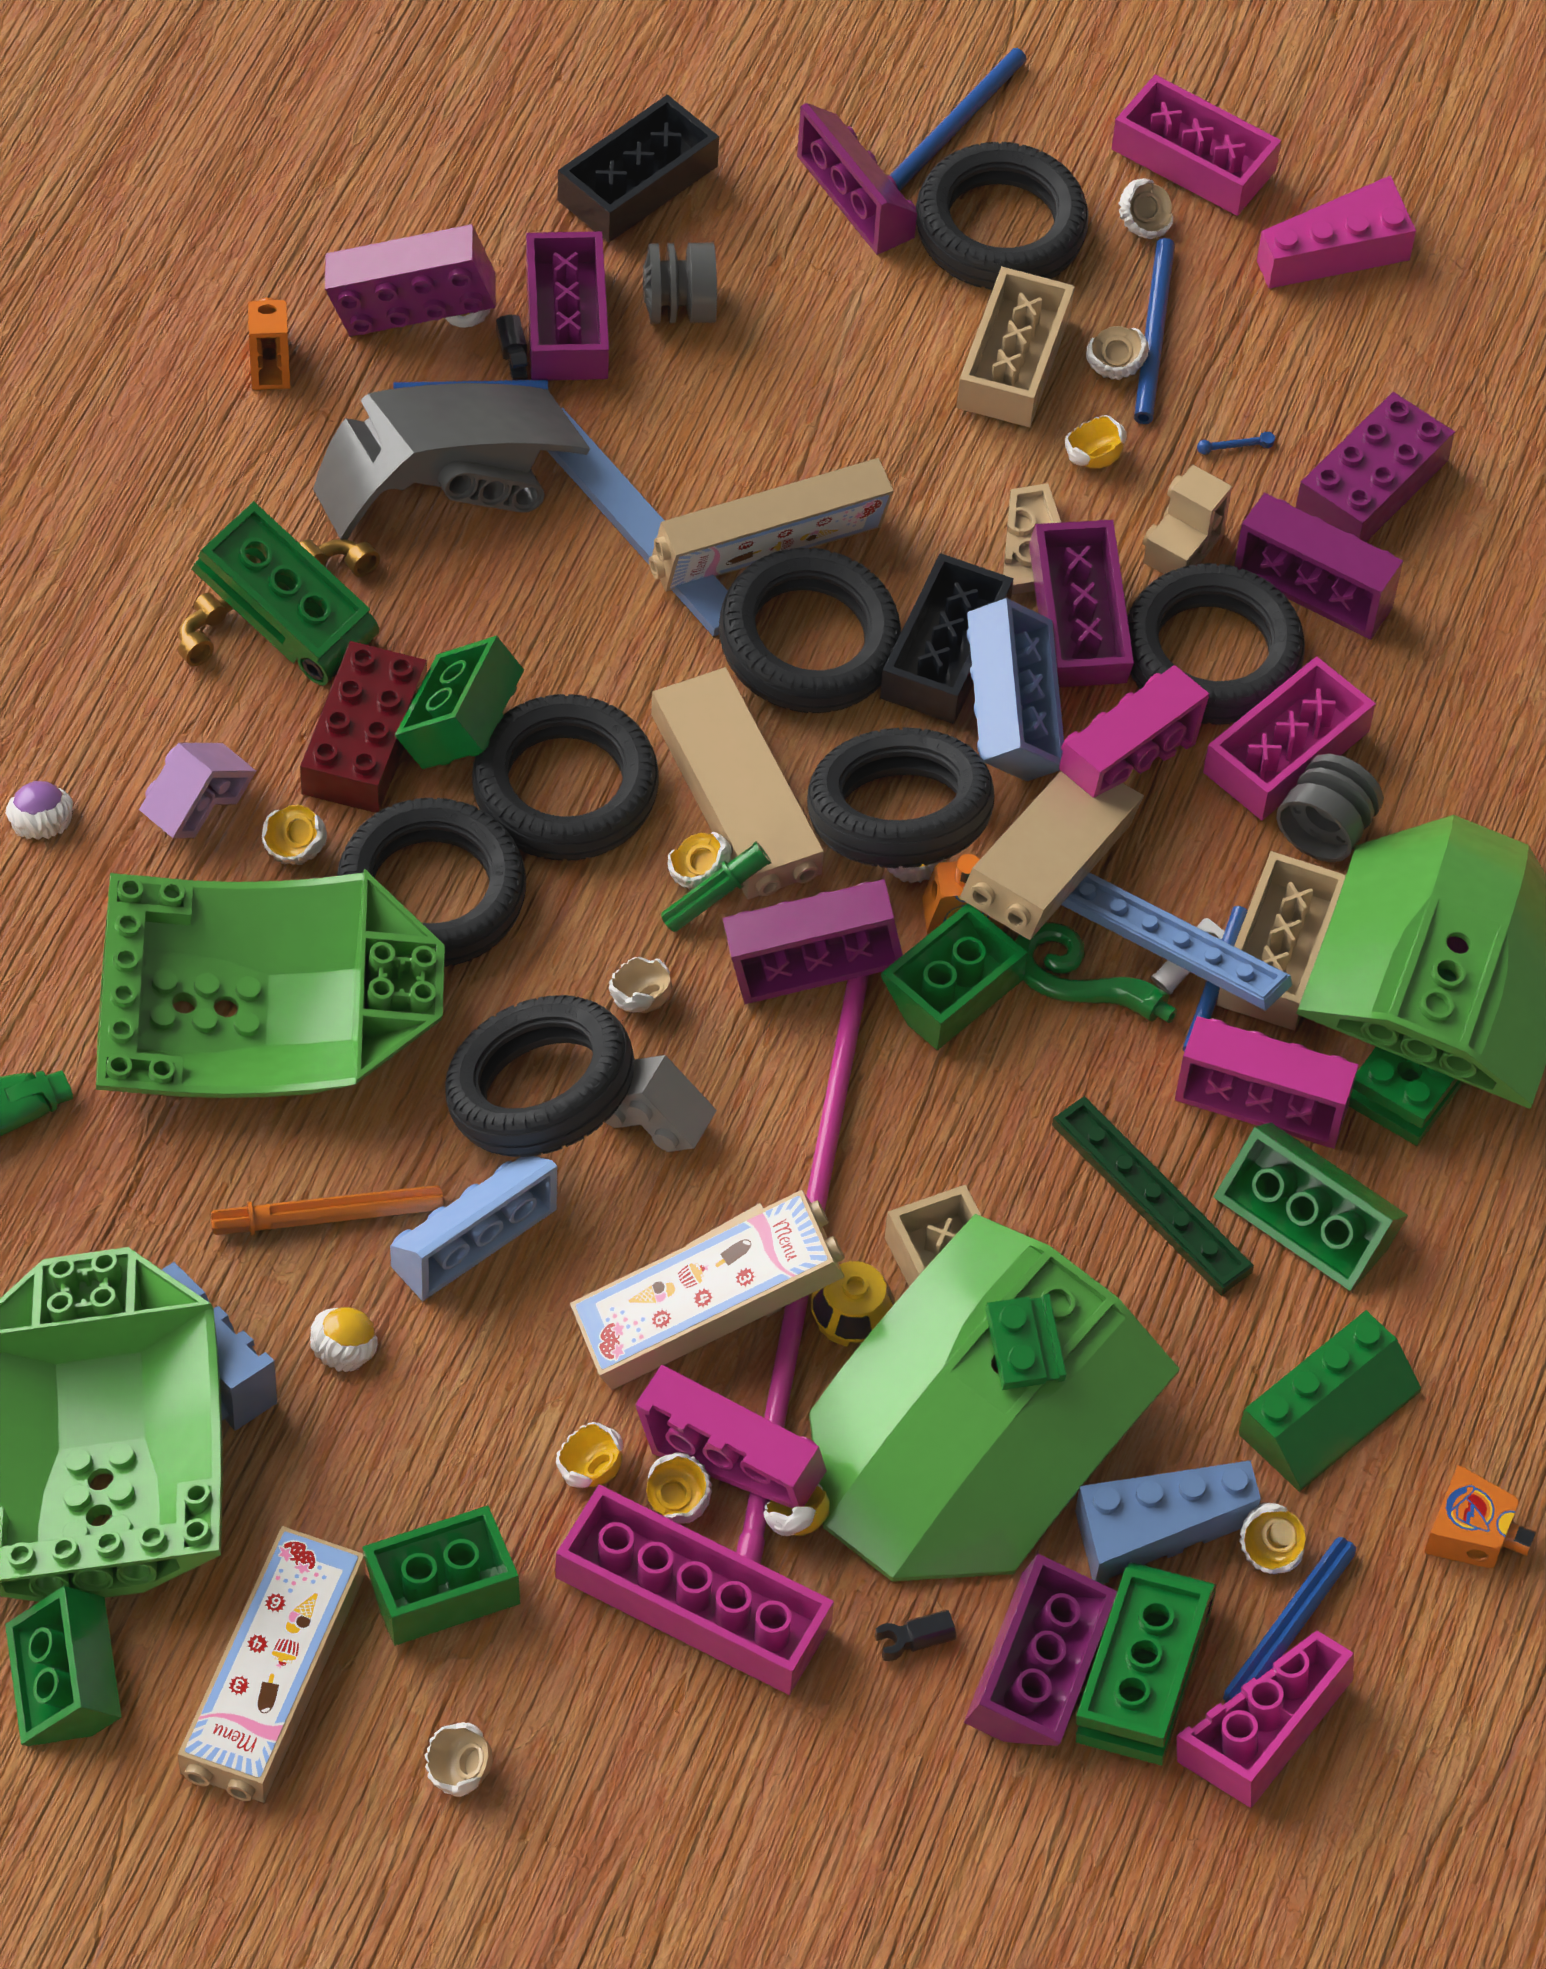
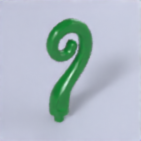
(1126, 991)

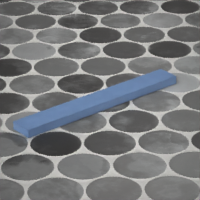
(636, 522)
(1178, 941)

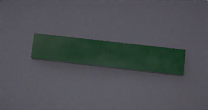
(1153, 1195)

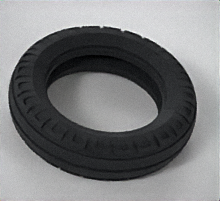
(1005, 165)
(819, 572)
(1226, 589)
(576, 719)
(460, 826)
(900, 841)
(557, 1121)

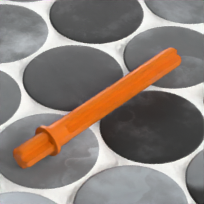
(325, 1210)

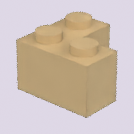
(1190, 522)

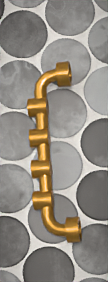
(197, 648)

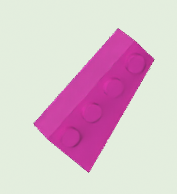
(1339, 237)
(1135, 732)
(728, 1440)
(1263, 1726)

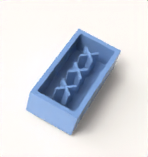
(1015, 689)

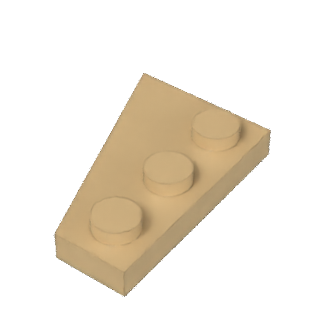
(1026, 508)

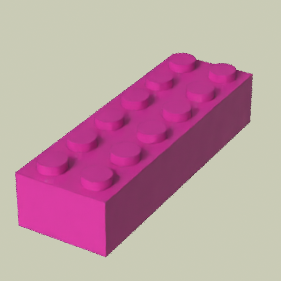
(694, 1589)

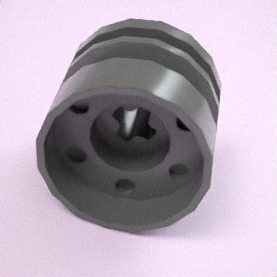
(681, 283)
(1330, 807)

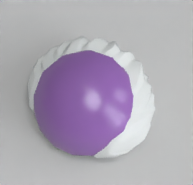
(39, 810)

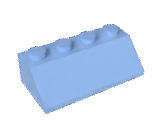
(475, 1224)

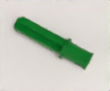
(716, 887)

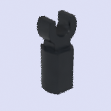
(513, 345)
(916, 1634)

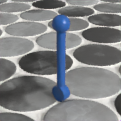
(1265, 440)

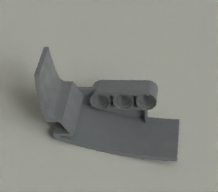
(456, 436)

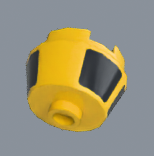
(853, 1304)

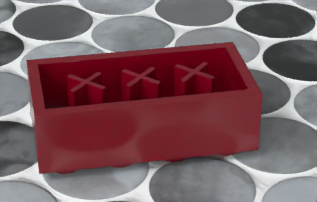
(355, 739)

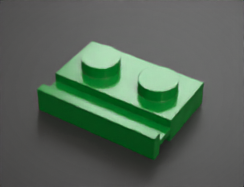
(1025, 1342)

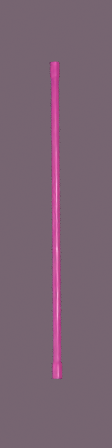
(752, 1539)

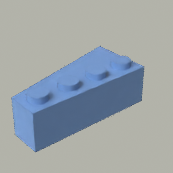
(245, 1377)
(1161, 1514)

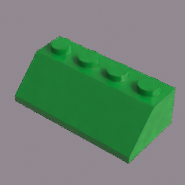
(1309, 1205)
(1330, 1401)

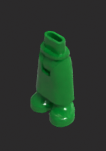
(29, 1097)

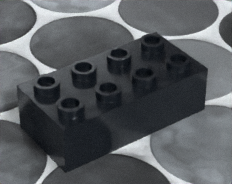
(638, 168)
(933, 654)

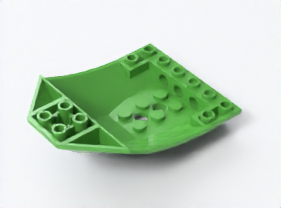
(1390, 938)
(320, 973)
(117, 1378)
(928, 1451)

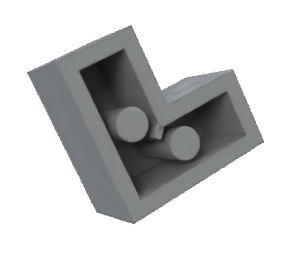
(664, 1105)

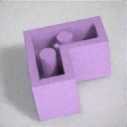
(192, 783)

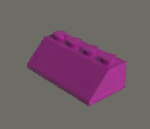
(854, 180)
(1041, 1655)

